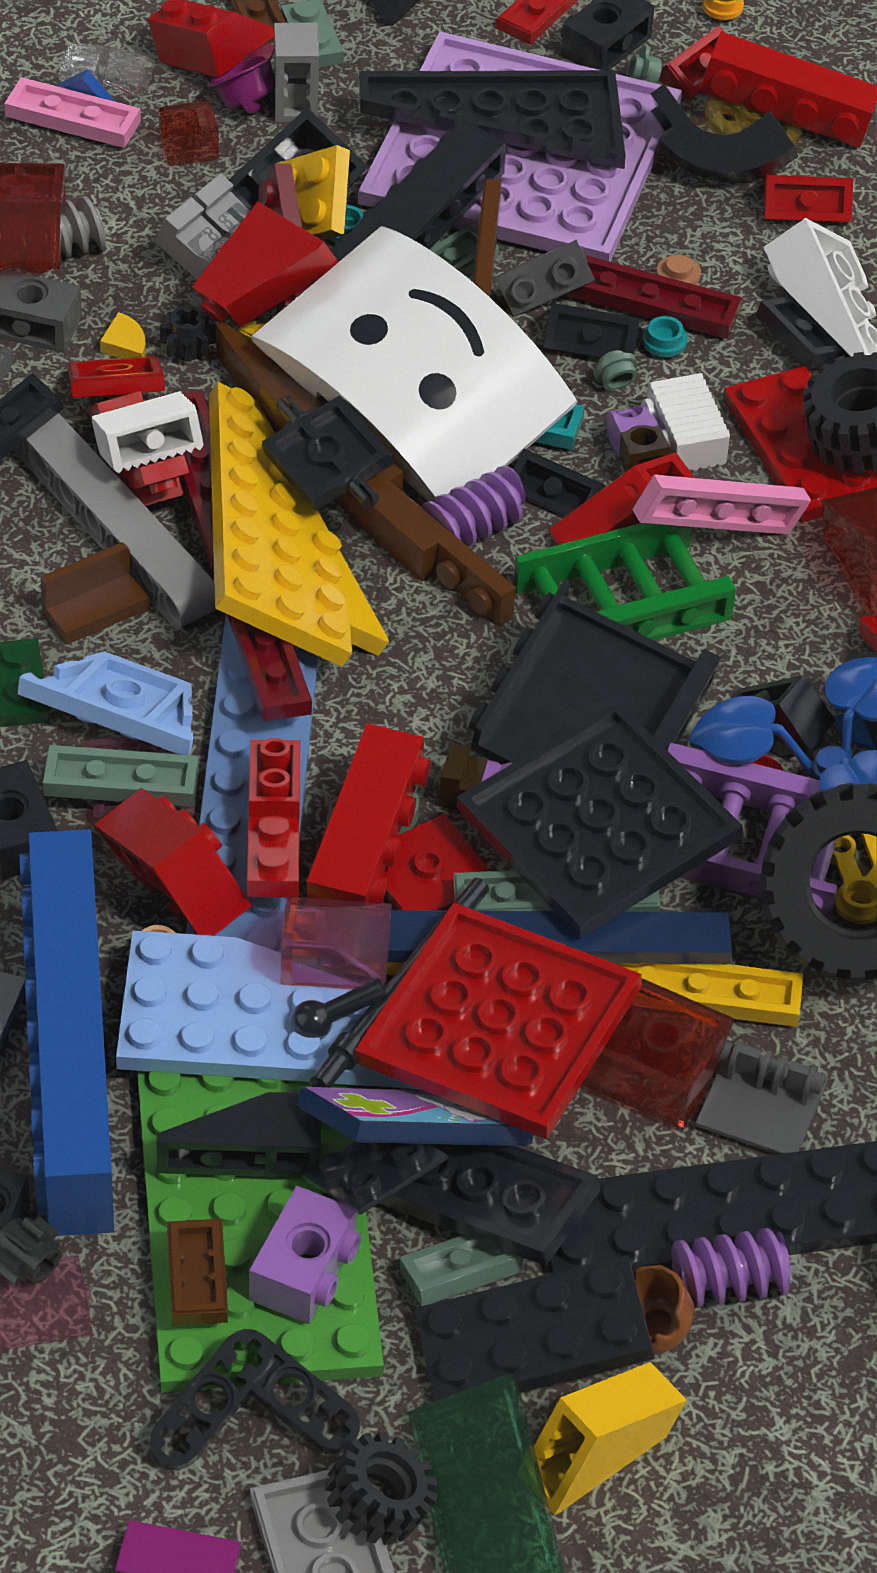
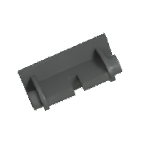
(545, 278)

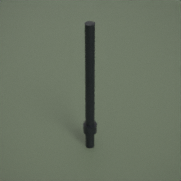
(342, 1050)

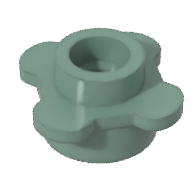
(645, 66)

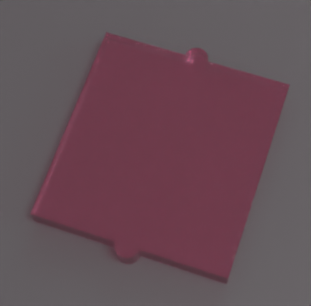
(45, 1310)

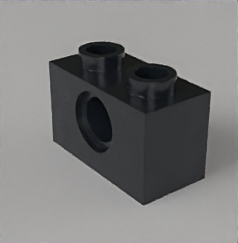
(606, 32)
(21, 813)

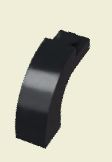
(722, 158)

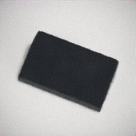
(554, 485)

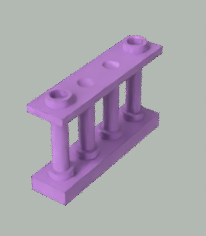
(762, 789)

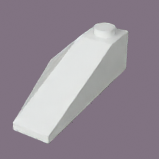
(826, 281)

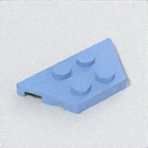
(119, 697)

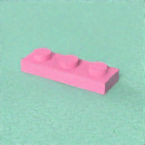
(72, 112)

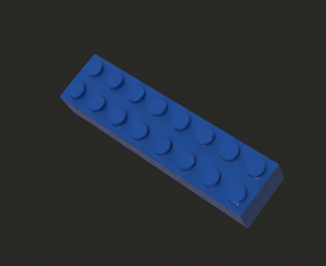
(66, 1034)

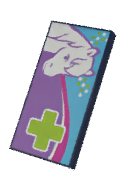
(406, 1118)

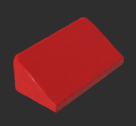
(689, 67)

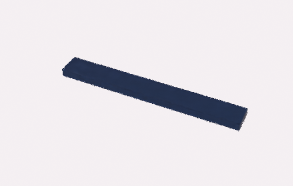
(624, 939)

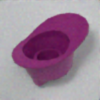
(247, 81)

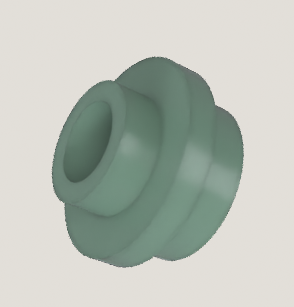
(616, 370)

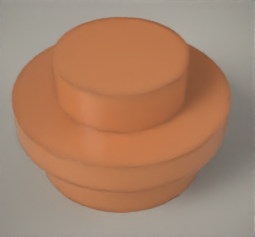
(680, 268)

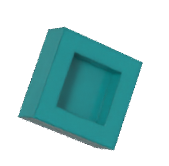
(565, 431)

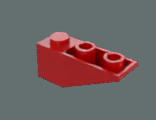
(614, 504)

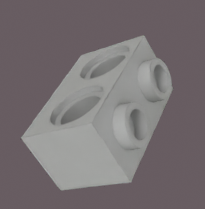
(295, 69)

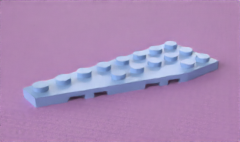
(222, 1013)

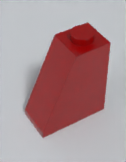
(261, 267)

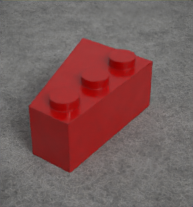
(175, 857)

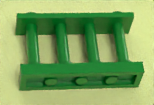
(657, 614)

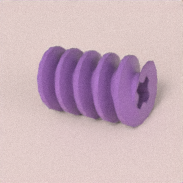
(480, 505)
(732, 1265)

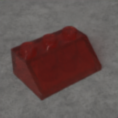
(661, 1055)

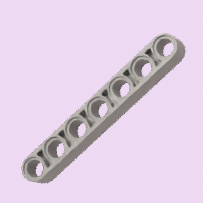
(115, 515)

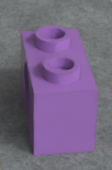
(305, 1227)

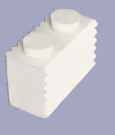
(689, 420)
(147, 431)

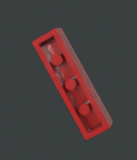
(790, 89)
(369, 817)

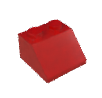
(205, 36)

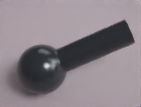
(316, 1018)

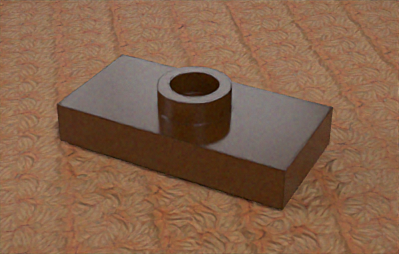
(197, 1272)

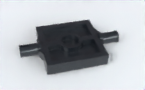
(327, 452)

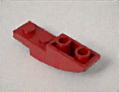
(273, 818)

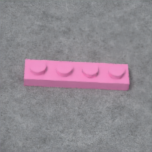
(721, 504)

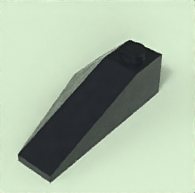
(298, 138)

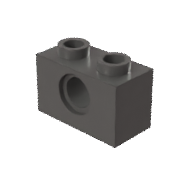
(38, 310)

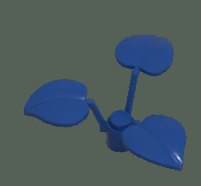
(743, 728)

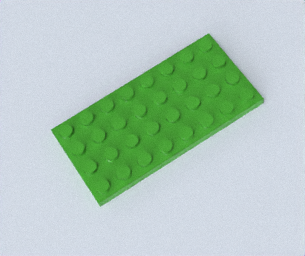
(340, 1339)

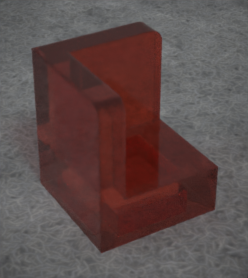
(189, 133)

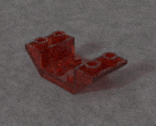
(31, 215)

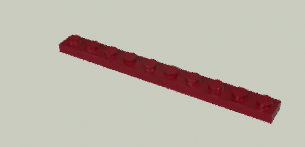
(266, 658)

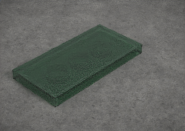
(489, 1482)

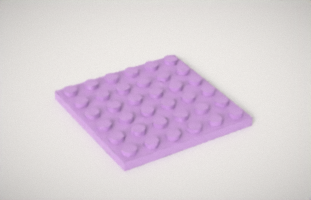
(543, 194)

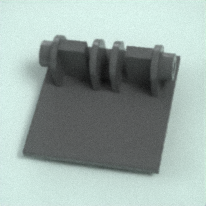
(762, 1099)

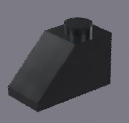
(797, 710)

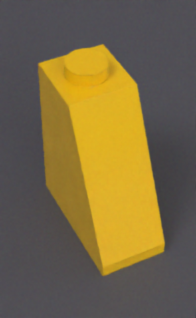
(603, 1431)

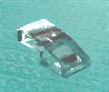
(110, 66)

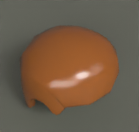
(665, 1306)

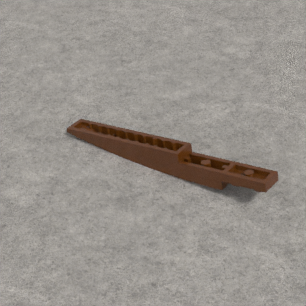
(396, 519)

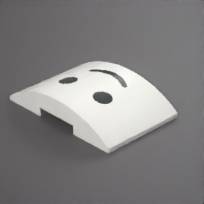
(419, 362)

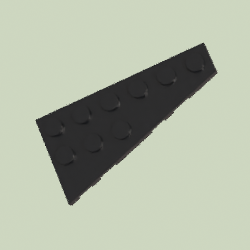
(536, 110)

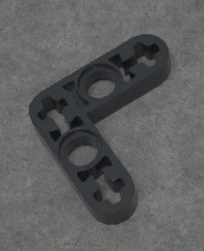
(260, 1384)

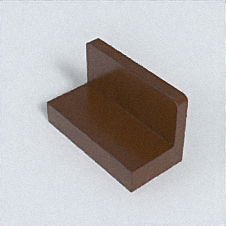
(92, 594)

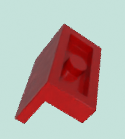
(807, 197)

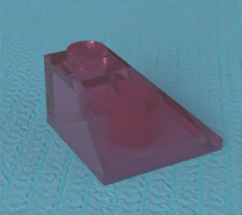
(334, 943)

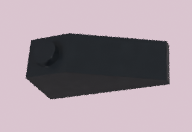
(246, 1139)

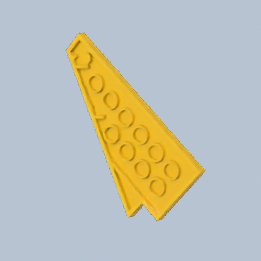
(272, 549)

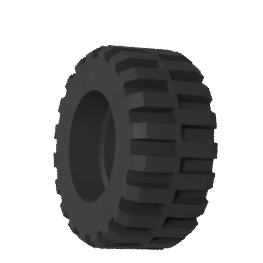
(787, 889)

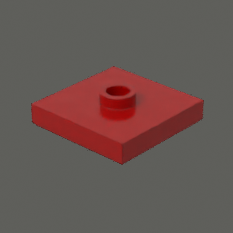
(115, 376)
(427, 866)

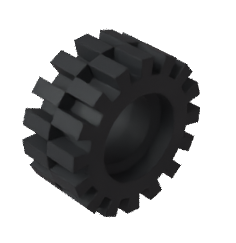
(368, 1507)

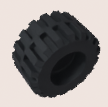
(843, 413)

